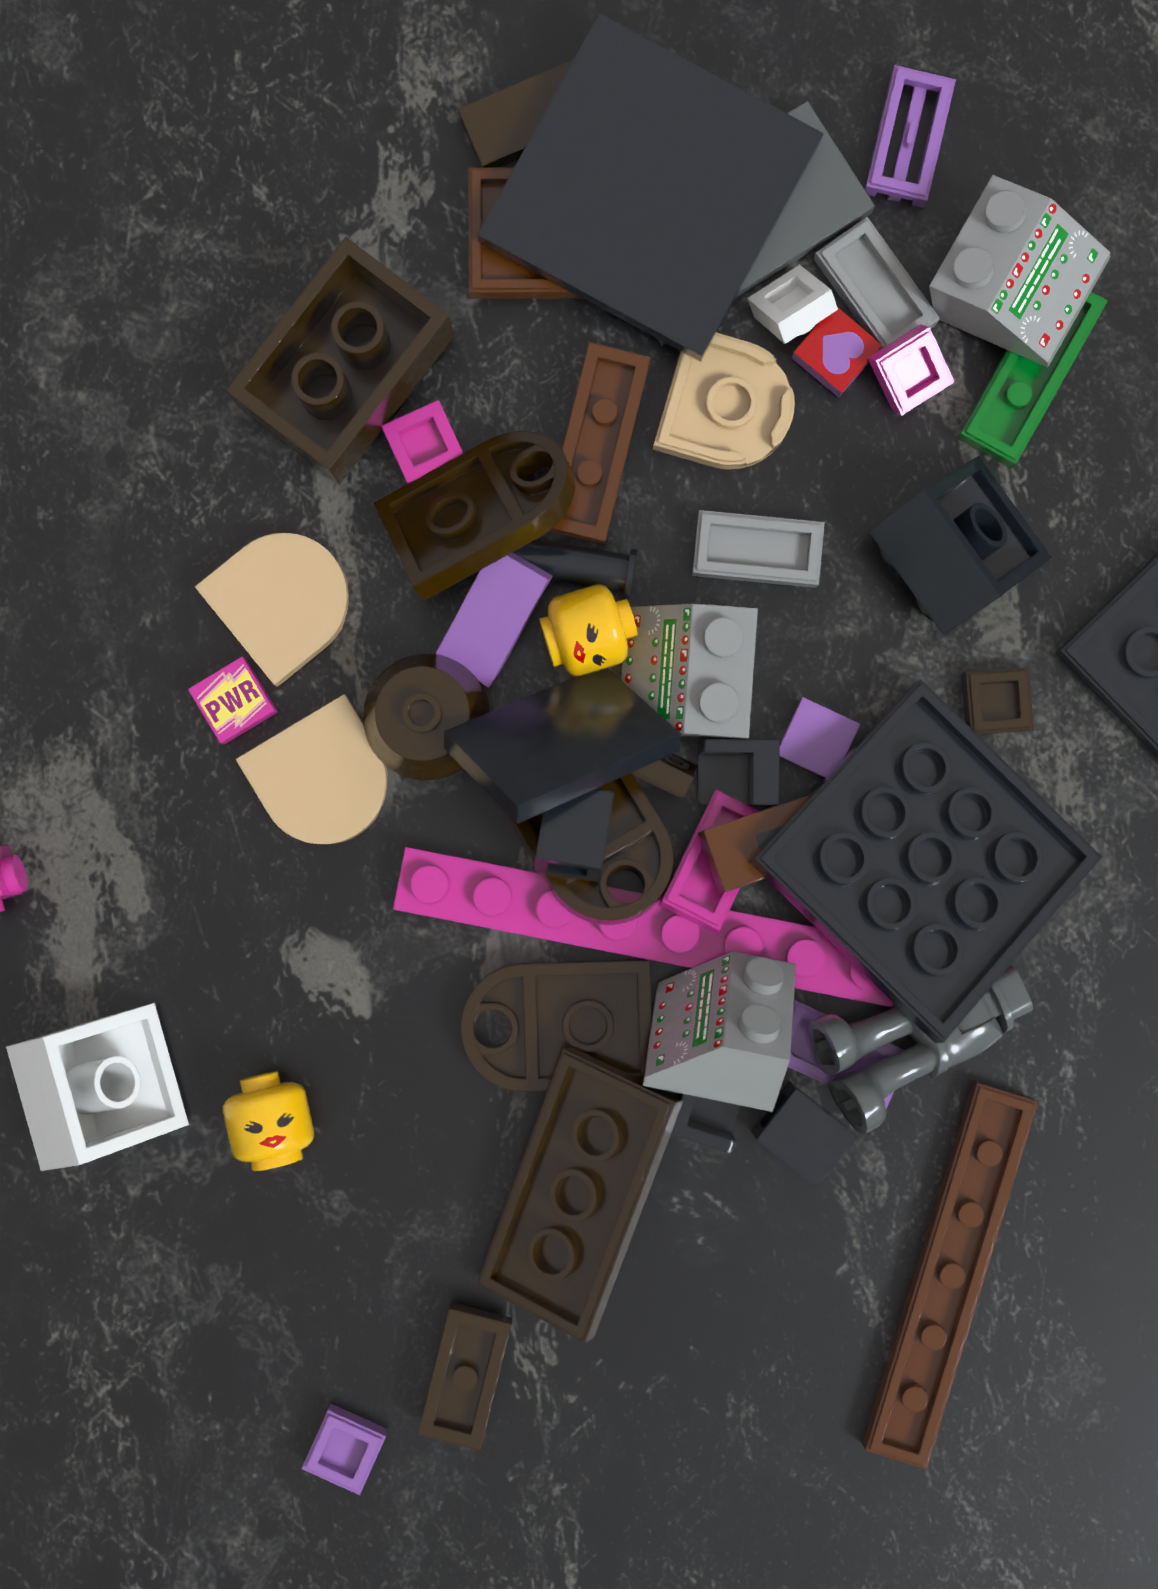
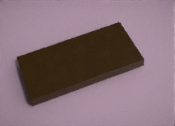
(579, 1193)

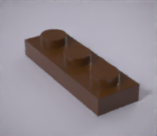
(601, 437)

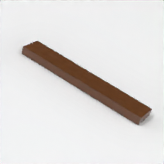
(949, 1274)

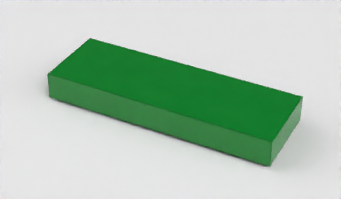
(1022, 393)

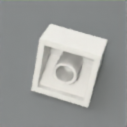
(97, 1087)

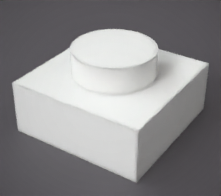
(792, 304)

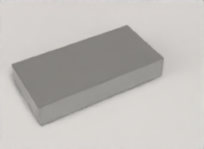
(874, 284)
(758, 549)

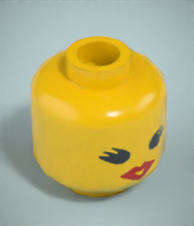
(588, 630)
(268, 1122)

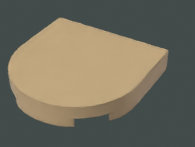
(727, 406)
(280, 601)
(319, 776)

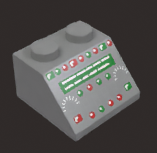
(1018, 272)
(695, 666)
(724, 1030)

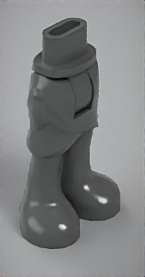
(863, 1091)

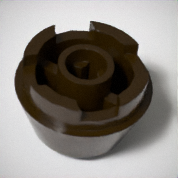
(413, 707)

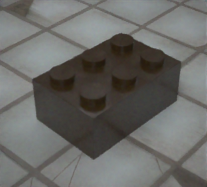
(342, 360)

